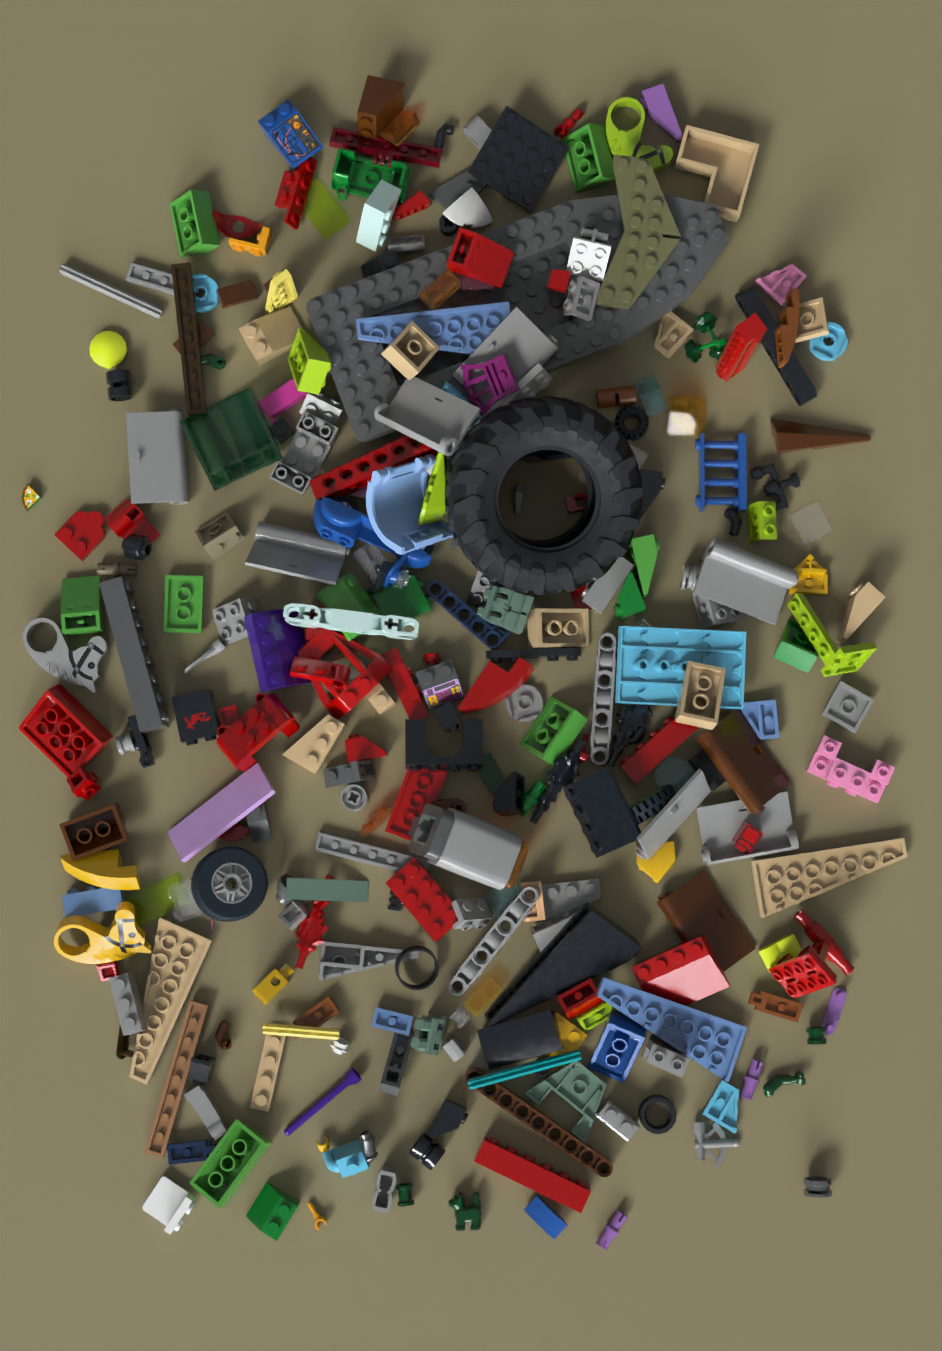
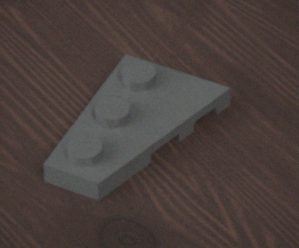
(455, 188)

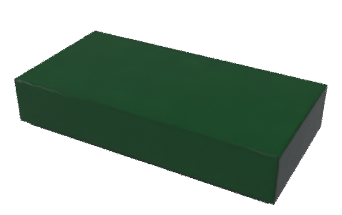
(491, 774)

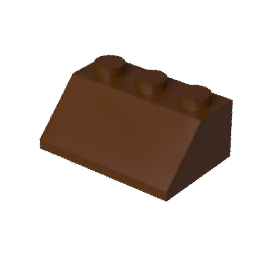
(94, 831)

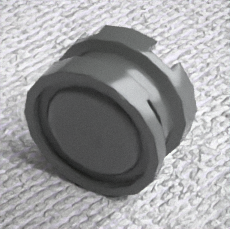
(817, 1186)

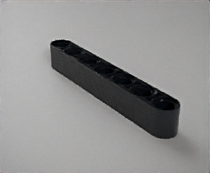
(792, 371)

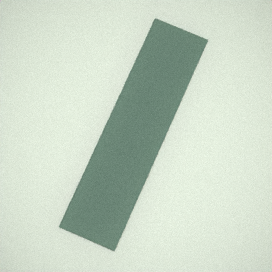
(327, 890)

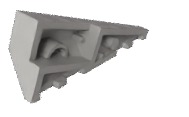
(346, 958)

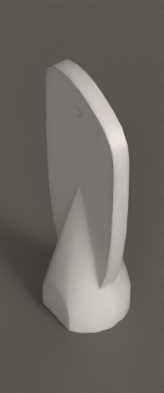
(216, 648)

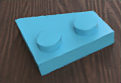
(723, 1106)

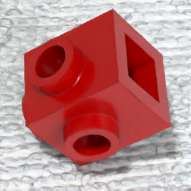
(83, 783)

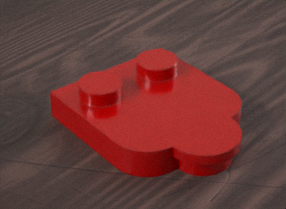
(82, 533)

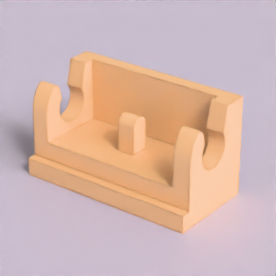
(537, 912)

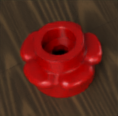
(431, 658)

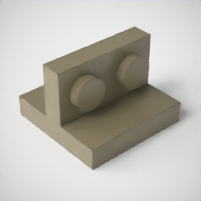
(219, 535)

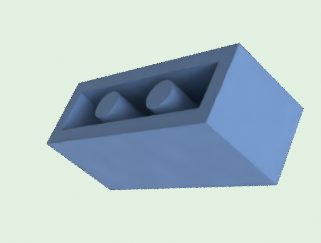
(91, 901)

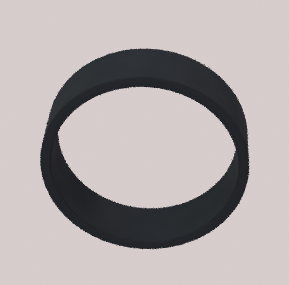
(430, 981)

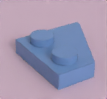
(762, 718)

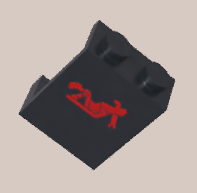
(195, 717)

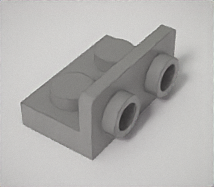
(581, 298)

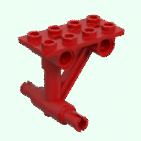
(808, 969)

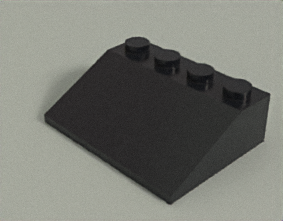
(602, 812)

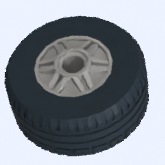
(247, 880)

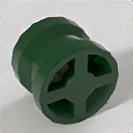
(816, 1035)

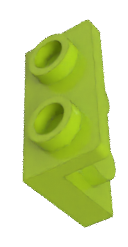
(762, 521)

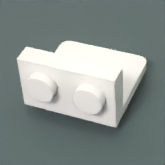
(169, 1204)

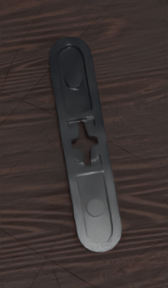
(551, 654)

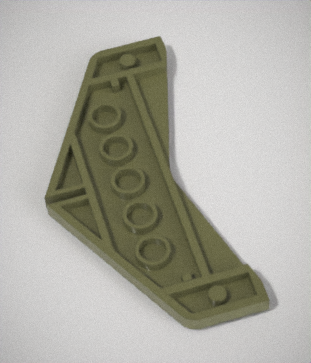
(644, 223)

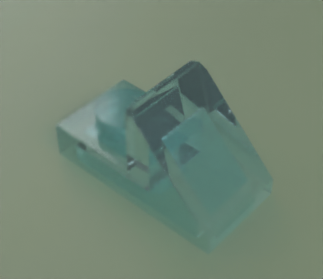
(650, 395)

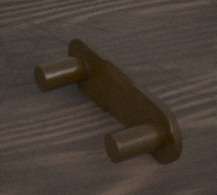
(122, 1046)

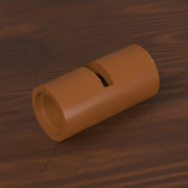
(615, 397)

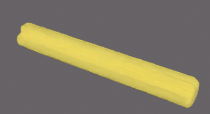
(301, 1031)

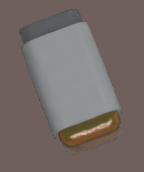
(468, 846)

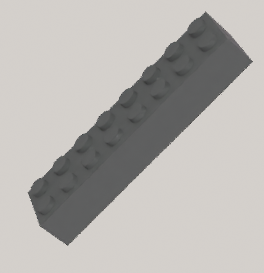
(134, 655)

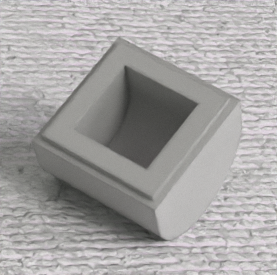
(454, 1048)

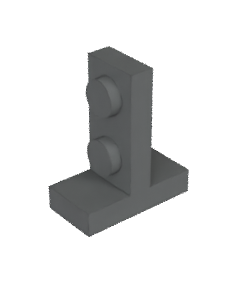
(349, 773)

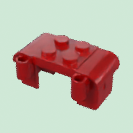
(255, 730)

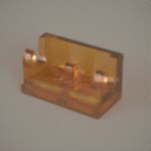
(440, 290)

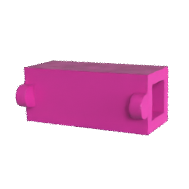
(282, 400)

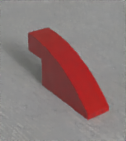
(495, 685)

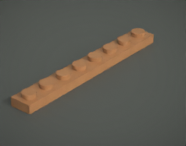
(176, 1078)

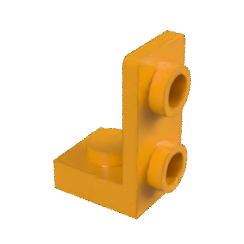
(263, 241)

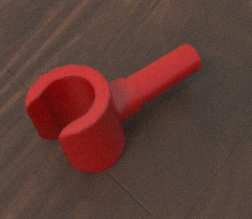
(583, 754)

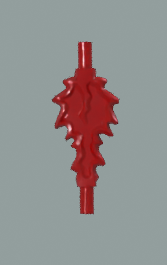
(311, 930)

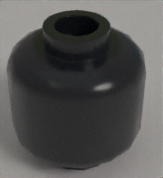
(136, 546)

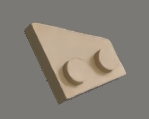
(671, 334)

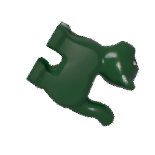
(468, 1213)

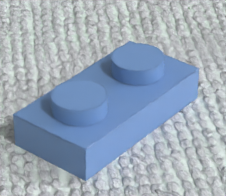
(392, 1021)

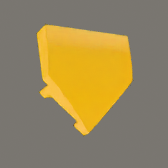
(811, 579)
(659, 863)

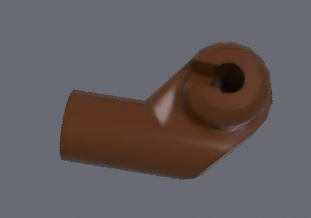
(222, 1037)

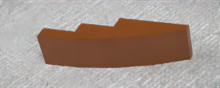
(787, 331)

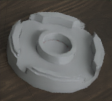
(524, 703)

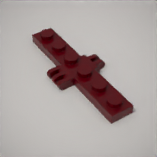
(385, 150)

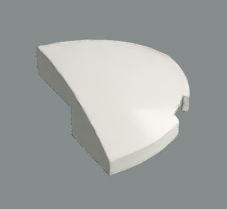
(469, 210)

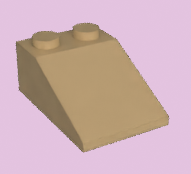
(270, 335)
(860, 605)
(558, 628)
(700, 695)

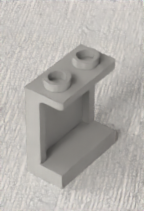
(665, 1058)

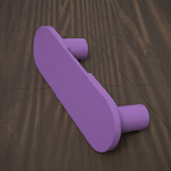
(833, 1010)

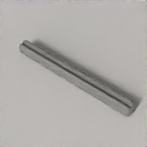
(111, 291)

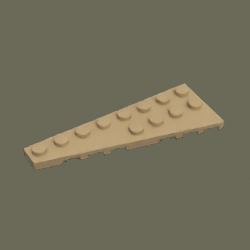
(798, 877)
(172, 972)

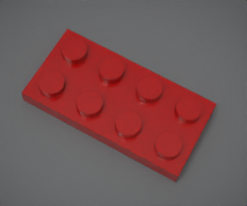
(416, 792)
(424, 899)

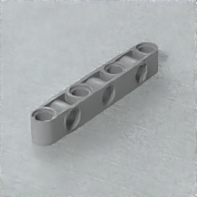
(603, 699)
(494, 940)

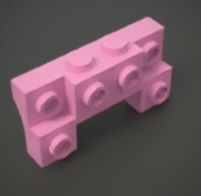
(843, 774)

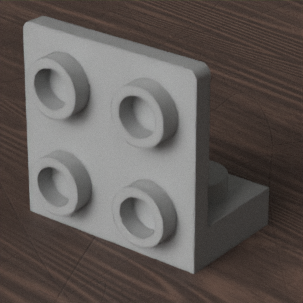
(713, 613)

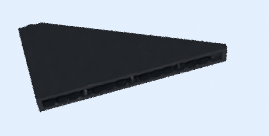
(580, 951)

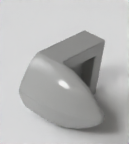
(293, 914)

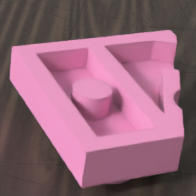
(781, 282)

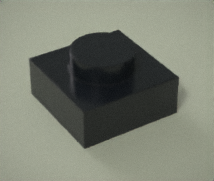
(282, 430)

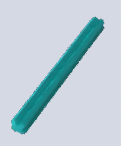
(524, 1069)

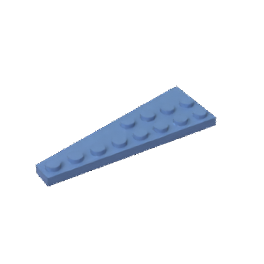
(451, 328)
(697, 1034)

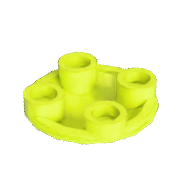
(108, 349)

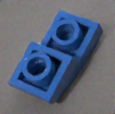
(545, 1217)

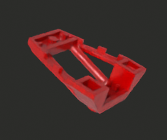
(360, 686)

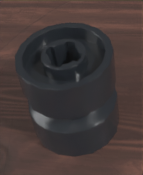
(119, 385)
(427, 1151)

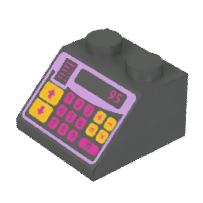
(440, 684)

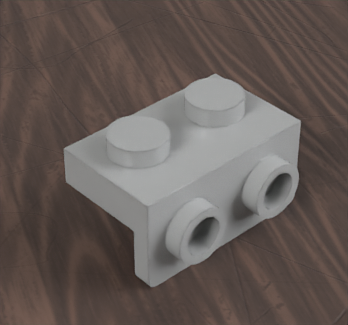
(323, 407)
(471, 913)

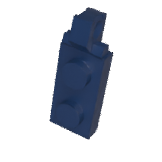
(189, 1151)

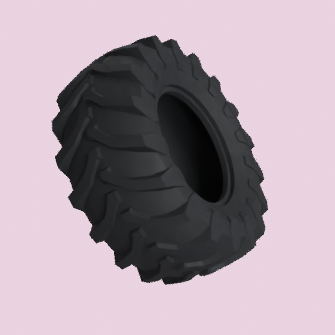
(591, 543)

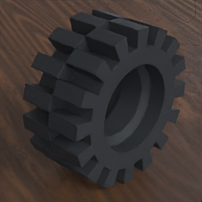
(639, 414)

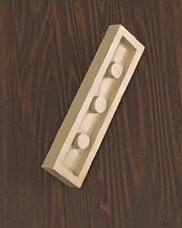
(267, 1072)

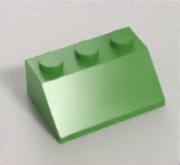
(589, 158)
(194, 223)
(347, 595)
(553, 731)

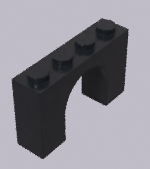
(420, 757)

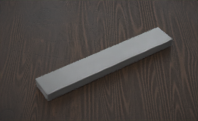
(364, 852)

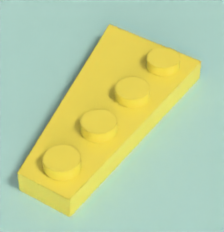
(281, 292)

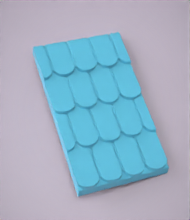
(655, 661)

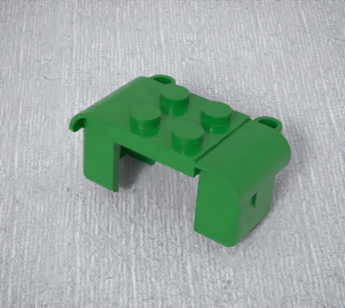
(360, 176)

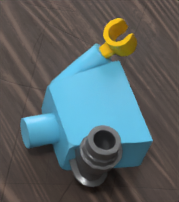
(350, 1157)

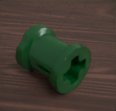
(405, 1194)

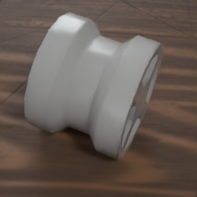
(125, 743)

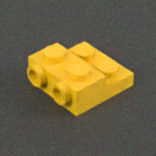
(570, 1035)

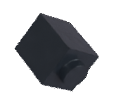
(448, 717)

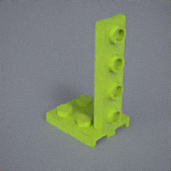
(836, 660)

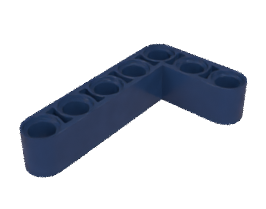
(473, 618)

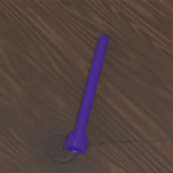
(351, 1077)

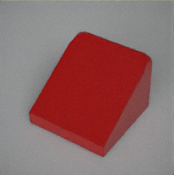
(559, 280)
(107, 970)

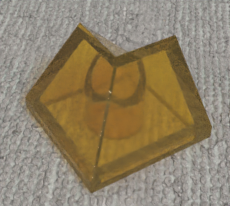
(686, 415)

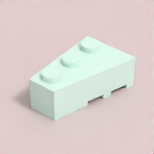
(377, 215)

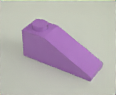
(660, 111)

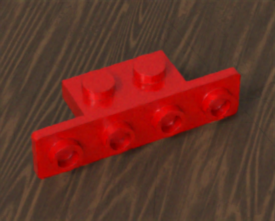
(294, 191)
(404, 686)

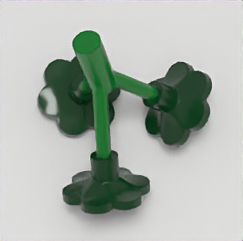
(704, 324)

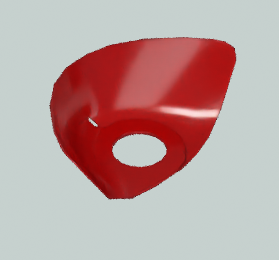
(225, 225)

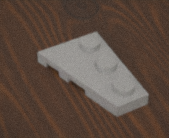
(565, 895)

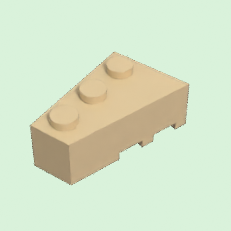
(316, 744)

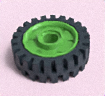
(652, 803)

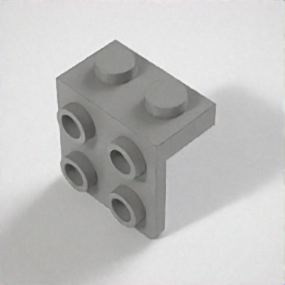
(231, 621)

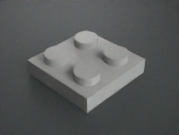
(847, 707)

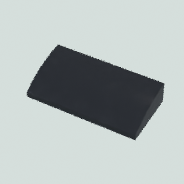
(520, 1039)

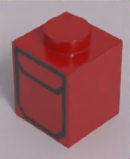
(747, 837)

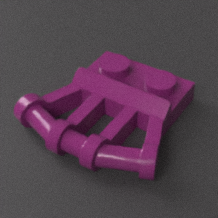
(500, 379)

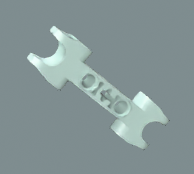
(351, 621)

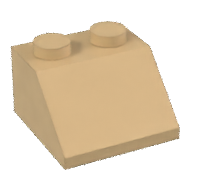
(410, 350)

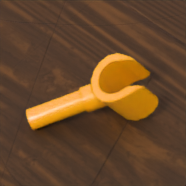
(316, 1215)

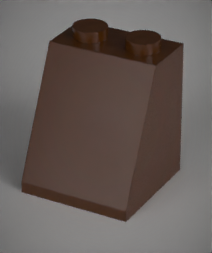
(379, 105)

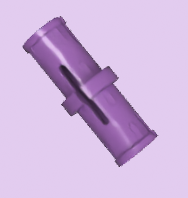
(751, 1079)
(611, 1229)

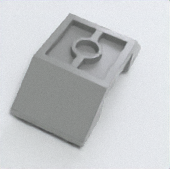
(305, 453)

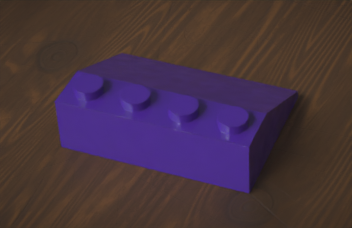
(274, 647)

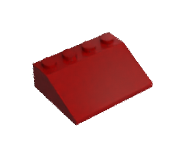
(65, 730)
(682, 972)

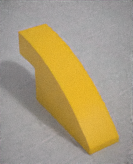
(103, 870)

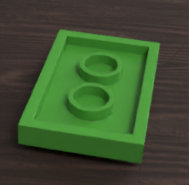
(183, 604)

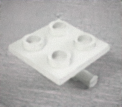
(589, 257)

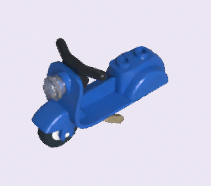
(343, 523)

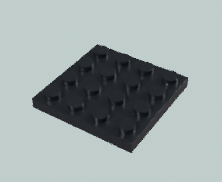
(518, 159)

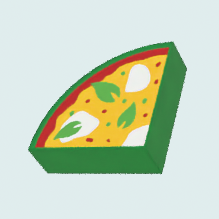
(29, 497)

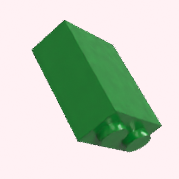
(404, 601)

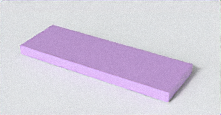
(221, 812)

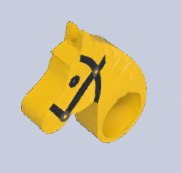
(106, 943)

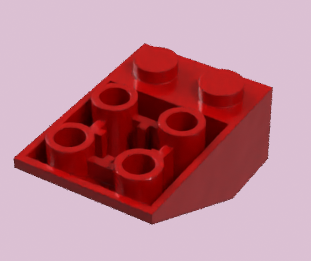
(479, 258)

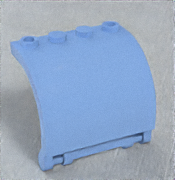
(395, 504)

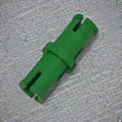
(532, 795)

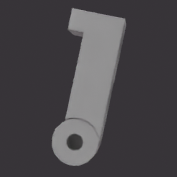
(207, 1111)

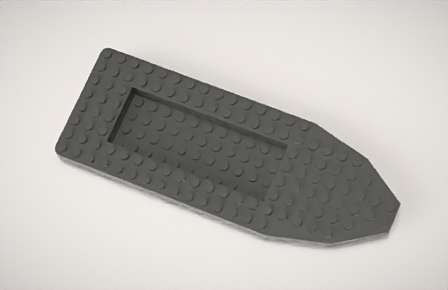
(539, 245)

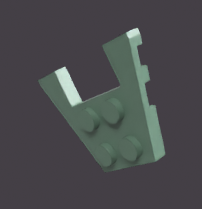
(579, 1088)

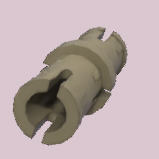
(117, 569)

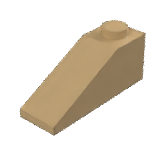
(377, 696)

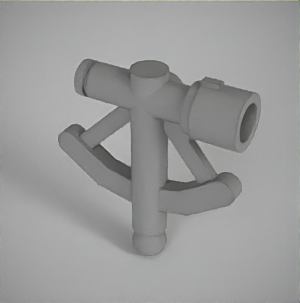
(701, 1142)

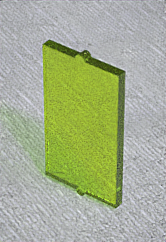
(324, 211)
(152, 901)

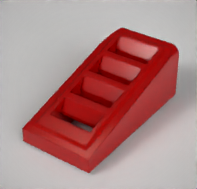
(411, 206)

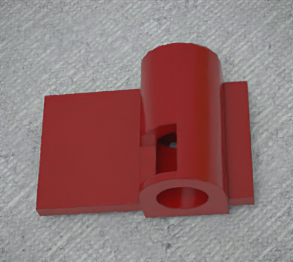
(129, 520)

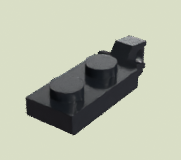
(141, 743)

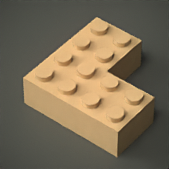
(723, 160)

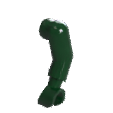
(214, 361)
(779, 1080)

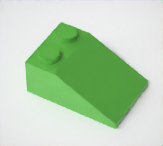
(643, 556)

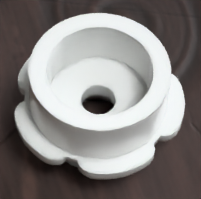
(339, 1046)

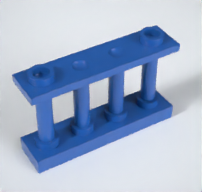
(738, 482)

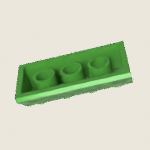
(230, 1163)

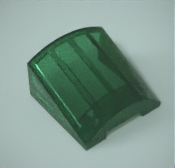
(232, 439)

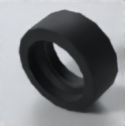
(671, 1109)

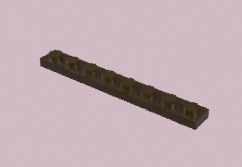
(189, 339)

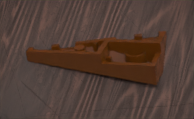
(798, 436)

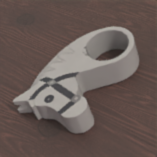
(74, 667)

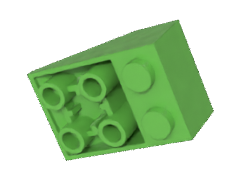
(82, 606)

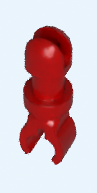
(563, 128)

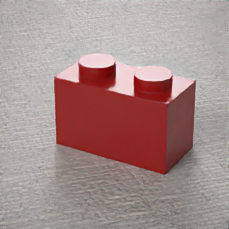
(579, 999)

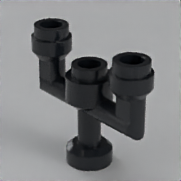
(775, 487)

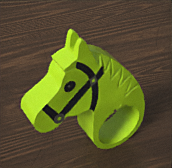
(628, 142)

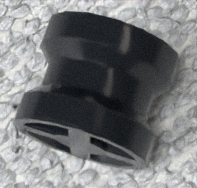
(447, 229)

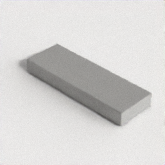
(150, 278)

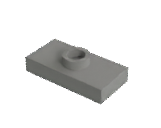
(406, 243)

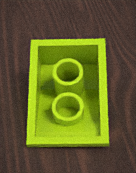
(308, 363)

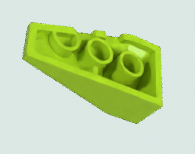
(434, 499)

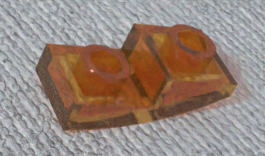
(381, 816)

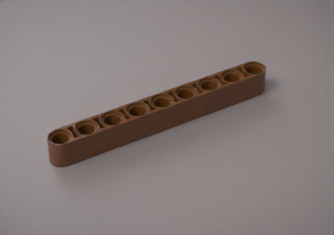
(545, 1128)

